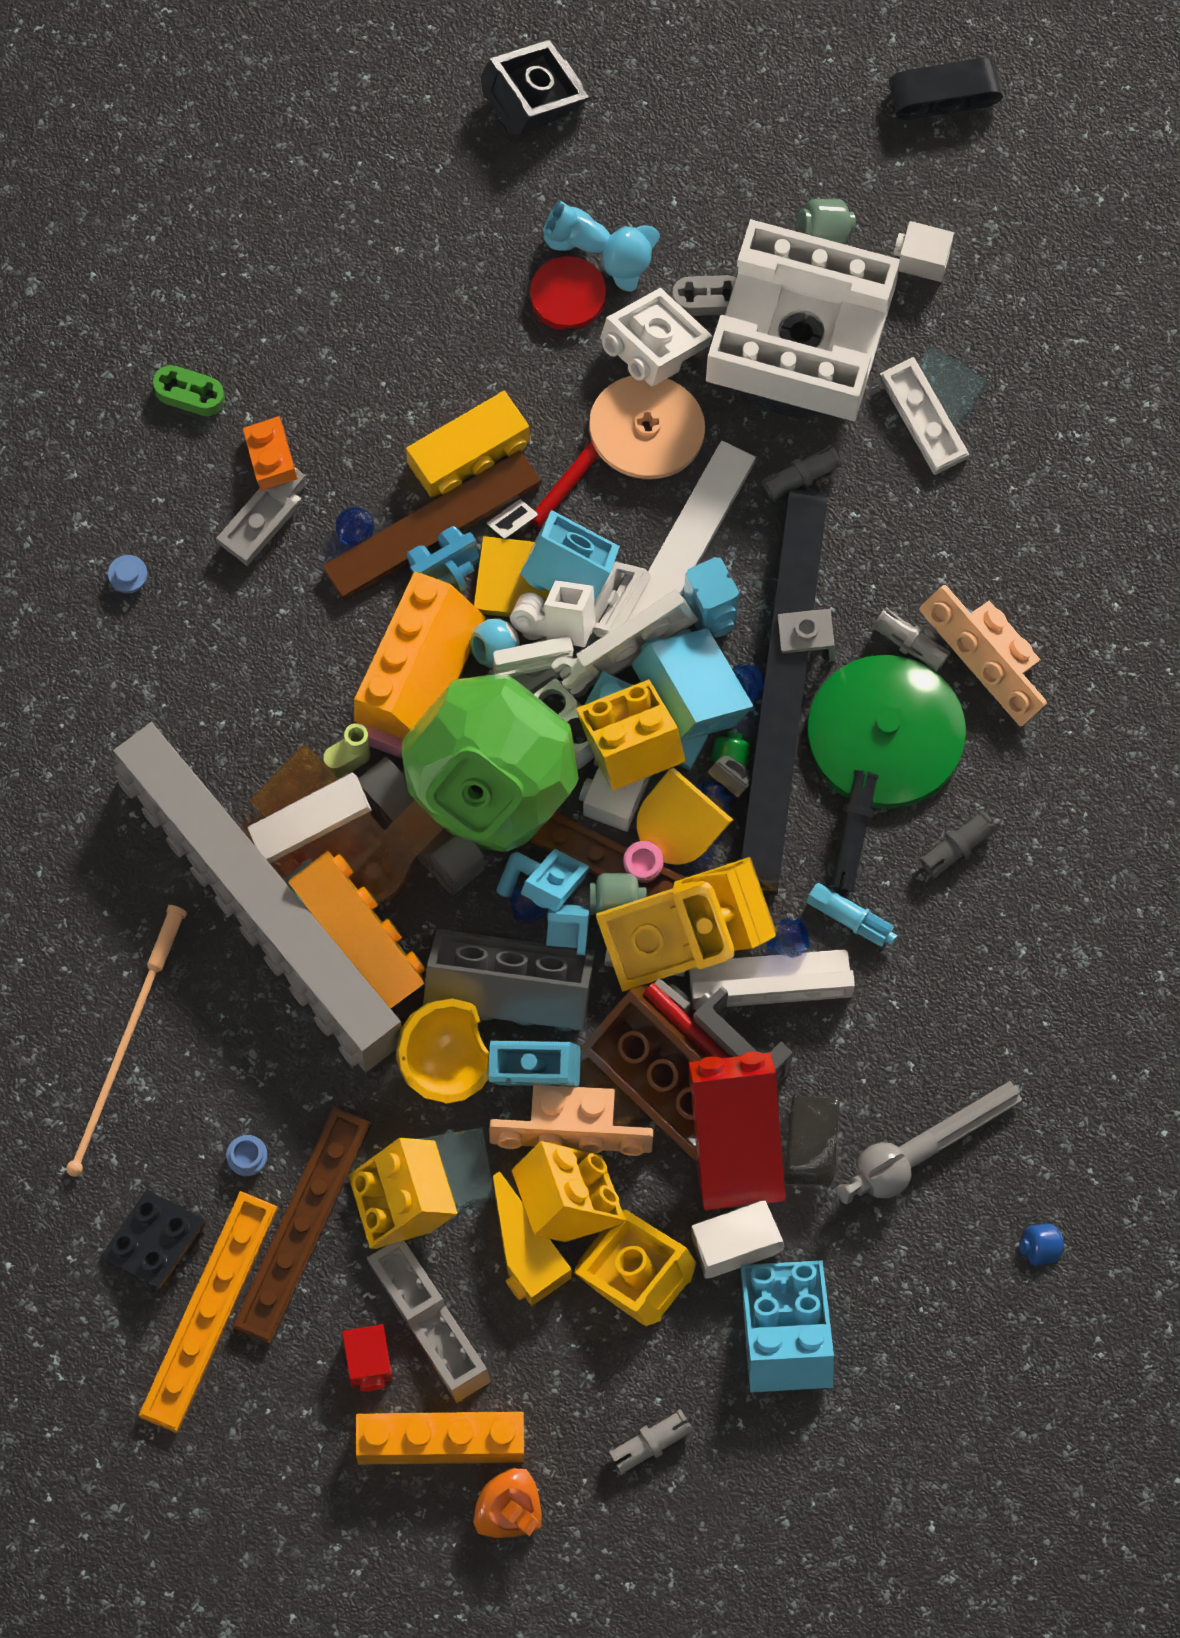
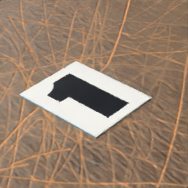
(512, 518)

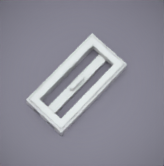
(620, 601)
(531, 657)

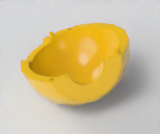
(443, 1051)

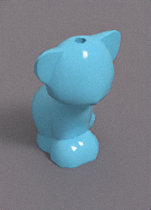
(624, 252)

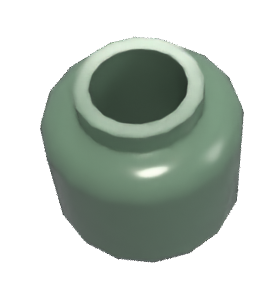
(826, 220)
(613, 891)

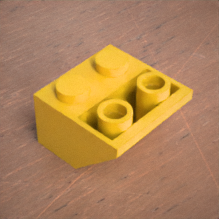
(631, 734)
(402, 1192)
(566, 1192)

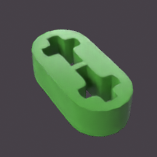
(189, 383)

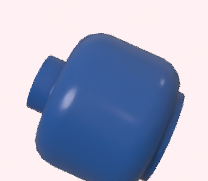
(1042, 1244)

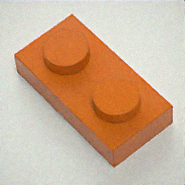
(270, 453)

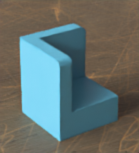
(568, 927)

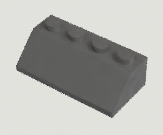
(511, 978)

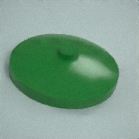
(887, 721)

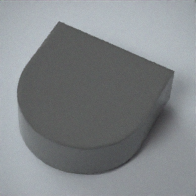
(731, 775)

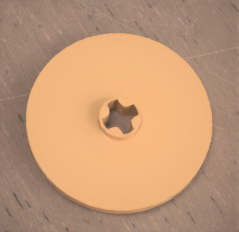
(622, 439)

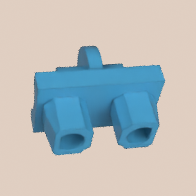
(450, 562)

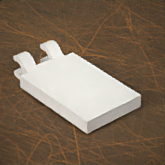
(624, 644)

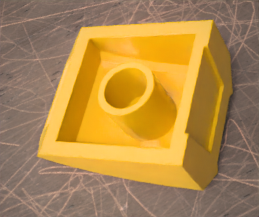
(637, 1268)

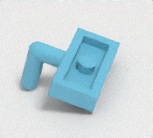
(548, 882)

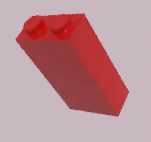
(737, 1130)

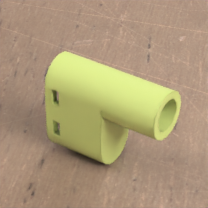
(349, 752)

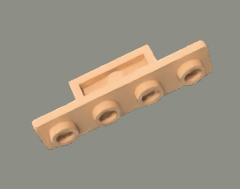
(989, 650)
(572, 1119)

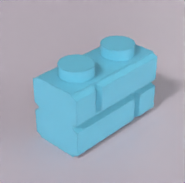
(712, 596)
(534, 1063)

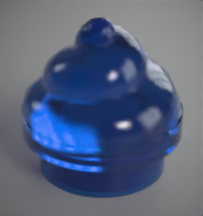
(354, 525)
(750, 679)
(525, 908)
(790, 938)

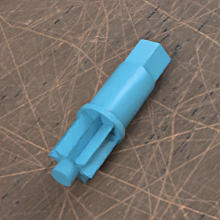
(852, 915)

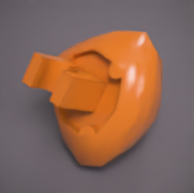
(508, 1506)

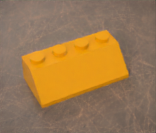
(417, 656)

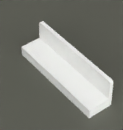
(776, 978)

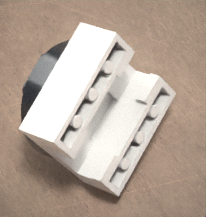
(808, 289)

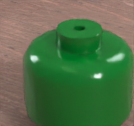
(731, 746)

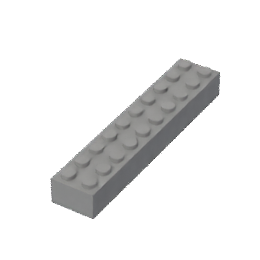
(257, 897)

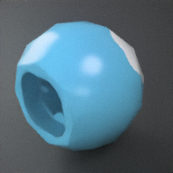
(490, 637)

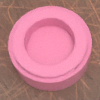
(643, 861)

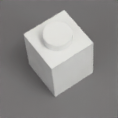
(924, 251)

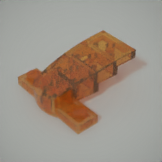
(375, 855)

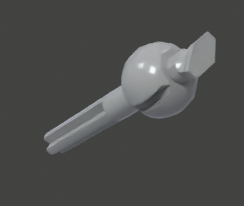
(886, 1169)

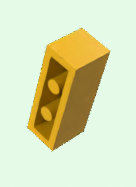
(468, 445)

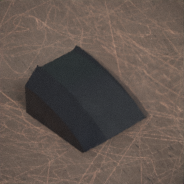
(532, 87)

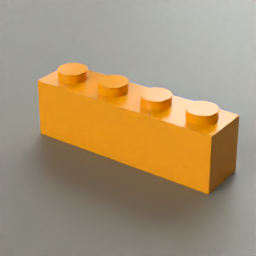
(357, 929)
(440, 1438)

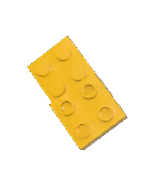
(687, 925)

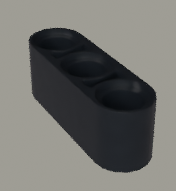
(945, 88)

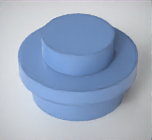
(127, 574)
(247, 1155)

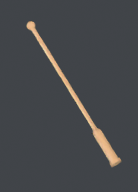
(155, 964)

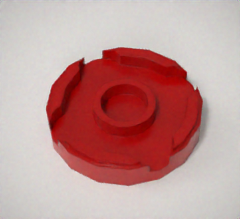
(568, 293)

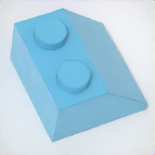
(568, 554)

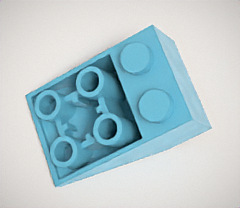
(787, 1326)

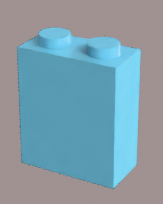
(693, 682)

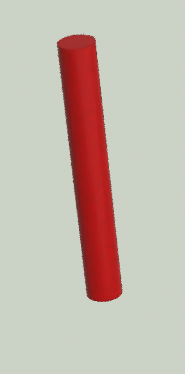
(565, 484)
(683, 1022)

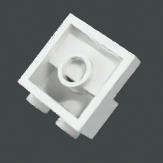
(653, 337)

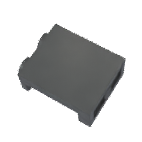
(708, 1017)

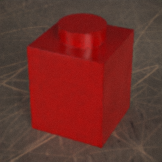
(367, 1357)

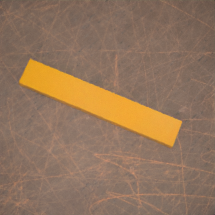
(208, 1312)

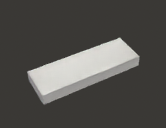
(924, 416)
(310, 818)

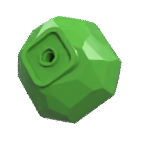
(490, 761)

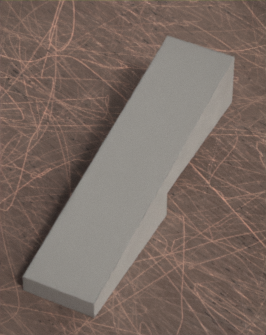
(430, 1320)

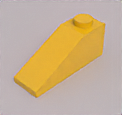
(531, 1260)

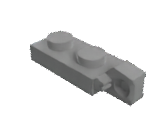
(261, 519)

